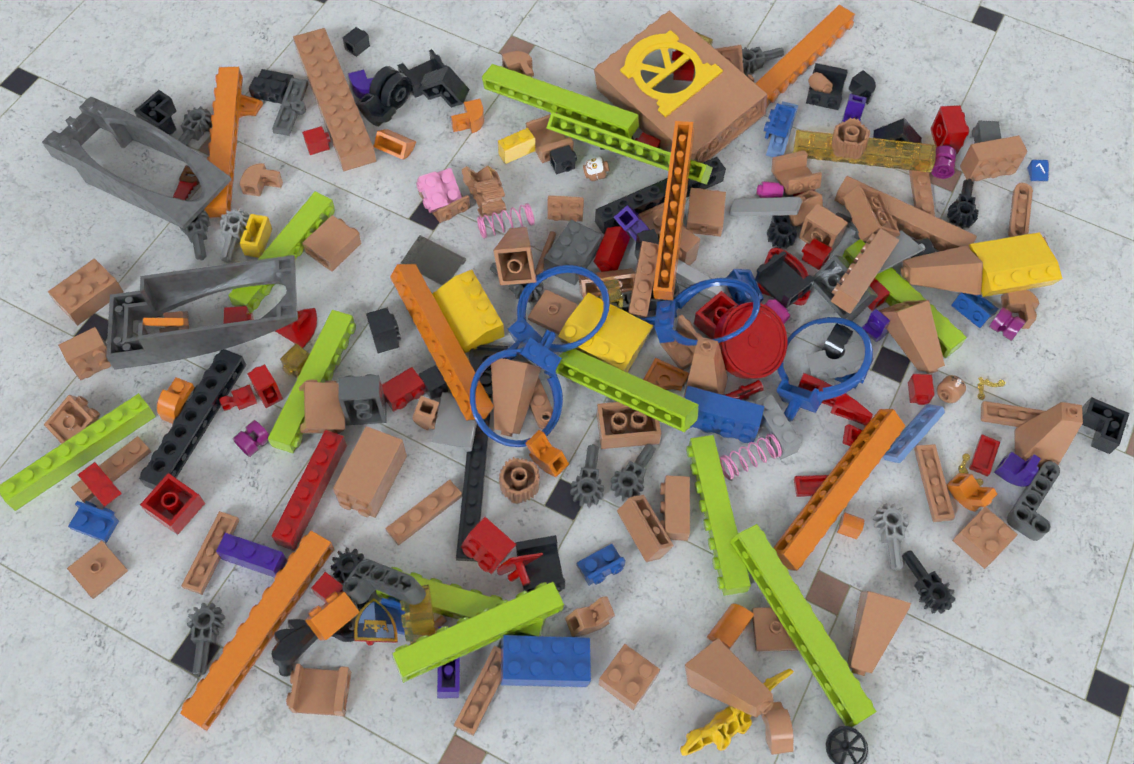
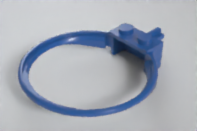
(667, 310)
(522, 330)
(542, 357)
(811, 401)

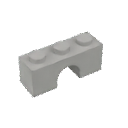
(826, 368)
(779, 426)

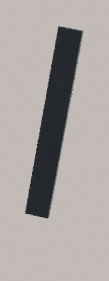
(473, 488)

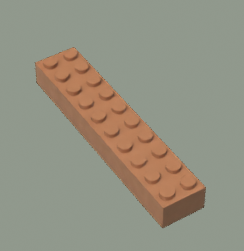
(334, 99)

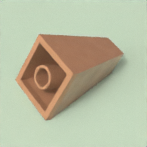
(515, 258)
(946, 270)
(915, 333)
(708, 367)
(512, 392)
(1049, 433)
(873, 629)
(727, 679)

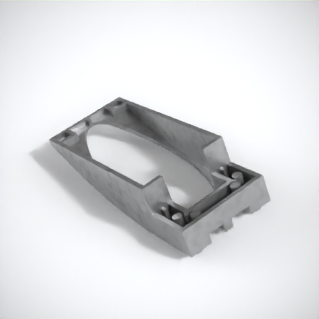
(126, 128)
(173, 289)

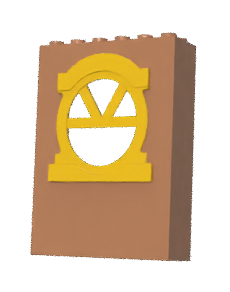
(718, 101)

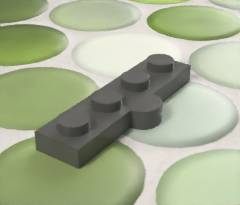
(291, 107)

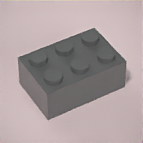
(574, 246)
(829, 277)
(362, 399)

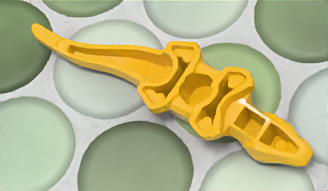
(725, 724)

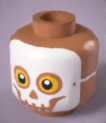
(596, 169)

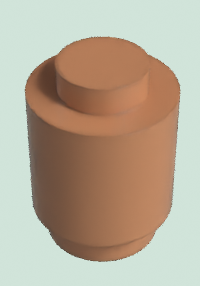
(820, 83)

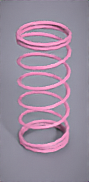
(528, 210)
(730, 464)

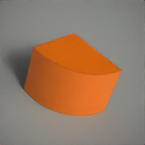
(850, 525)

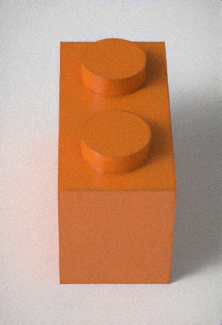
(332, 615)

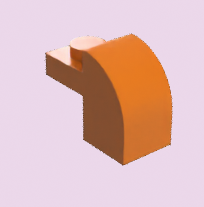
(471, 119)
(171, 401)
(546, 456)
(969, 493)

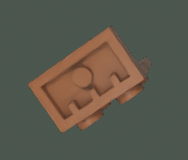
(565, 208)
(682, 354)

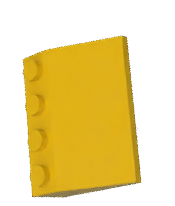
(1016, 264)
(469, 311)
(616, 341)

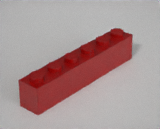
(309, 490)

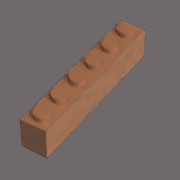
(864, 271)

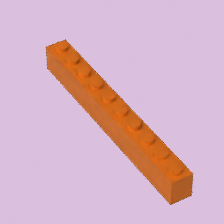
(805, 53)
(224, 133)
(673, 211)
(439, 339)
(838, 489)
(257, 631)

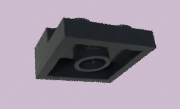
(270, 86)

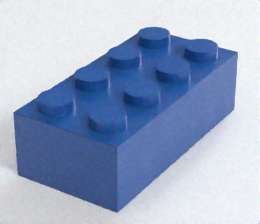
(725, 415)
(545, 661)

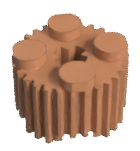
(850, 139)
(489, 197)
(528, 481)

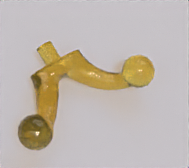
(981, 396)
(962, 469)

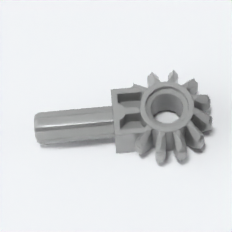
(232, 227)
(892, 533)

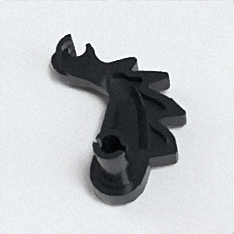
(297, 639)

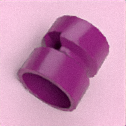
(944, 162)
(1007, 324)
(246, 443)

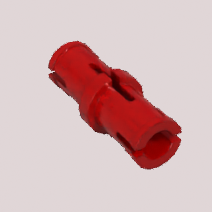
(754, 388)

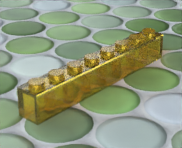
(878, 152)

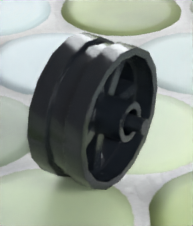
(846, 746)

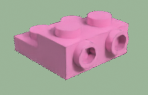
(438, 189)

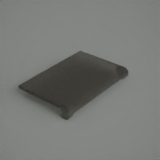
(433, 260)

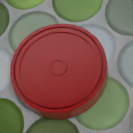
(757, 349)

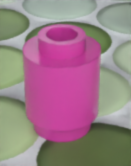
(770, 190)
(779, 309)

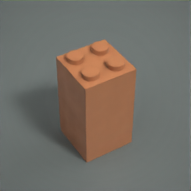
(370, 472)

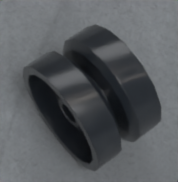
(391, 87)

